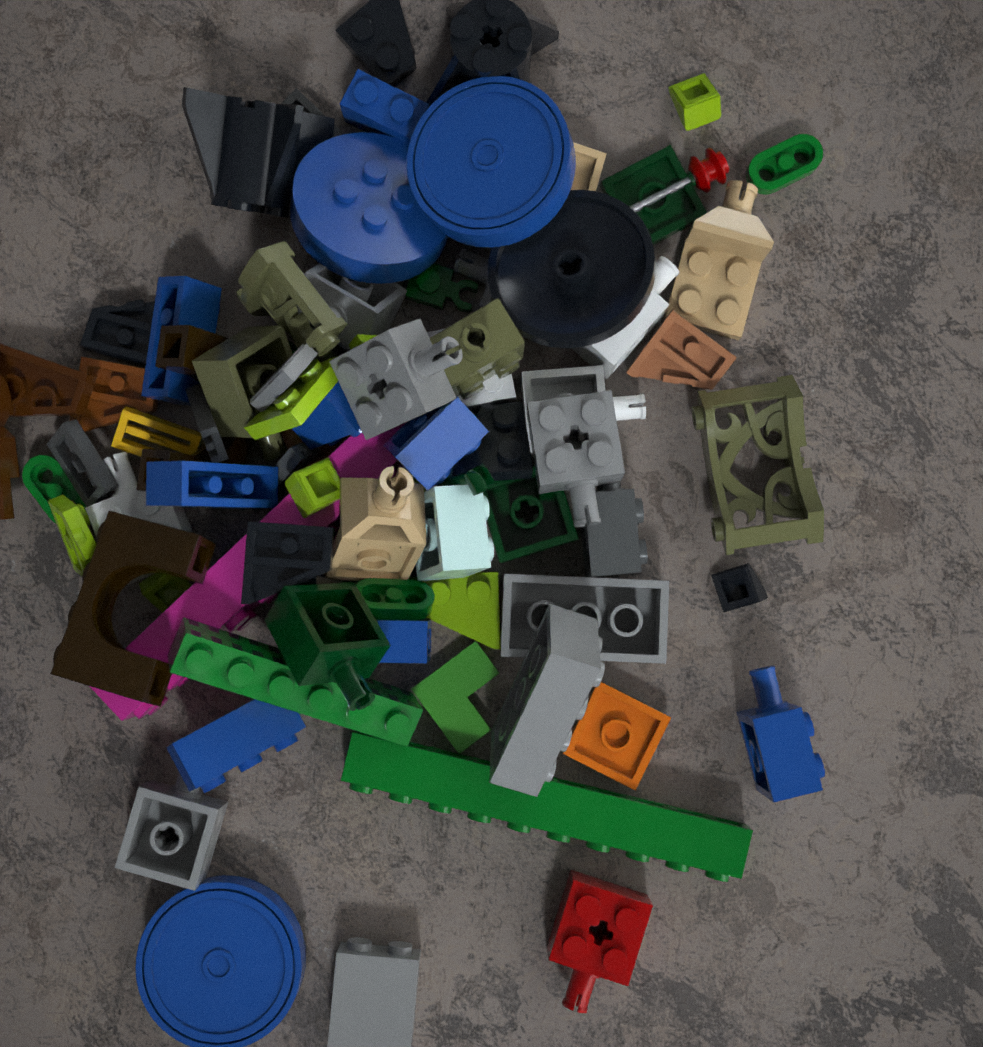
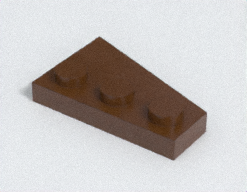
(43, 386)

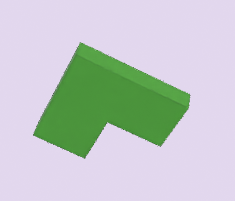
(447, 694)

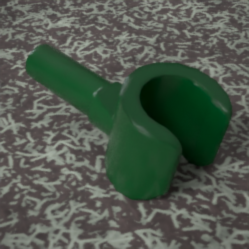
(477, 479)

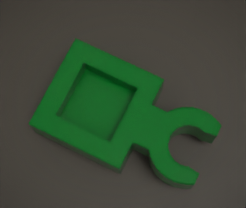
(436, 286)

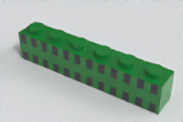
(263, 674)

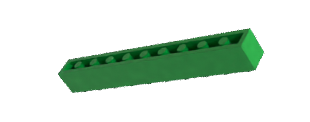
(561, 808)

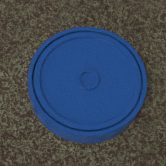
(491, 161)
(359, 210)
(221, 963)

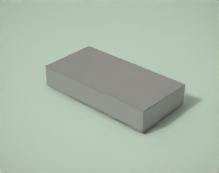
(283, 377)

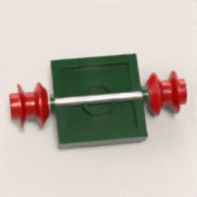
(663, 190)

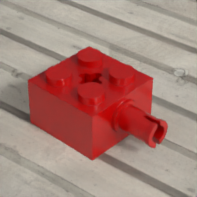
(603, 954)

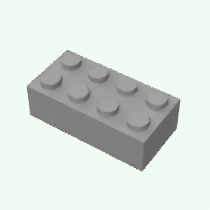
(627, 611)
(546, 700)

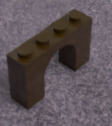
(175, 353)
(122, 553)

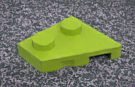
(295, 402)
(74, 530)
(469, 606)

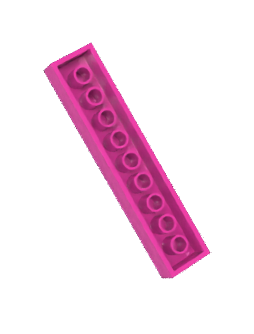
(219, 597)

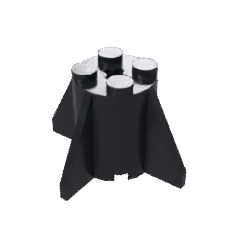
(491, 41)
(251, 148)

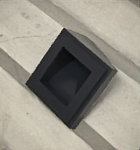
(738, 587)

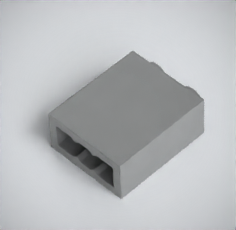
(374, 994)

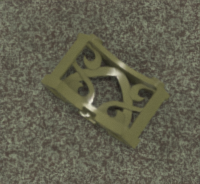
(274, 287)
(787, 419)

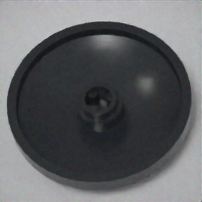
(577, 274)

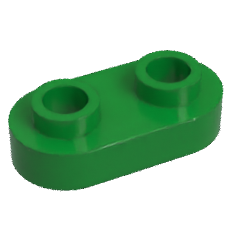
(781, 163)
(41, 491)
(397, 598)

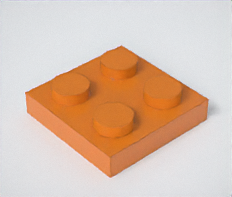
(617, 735)

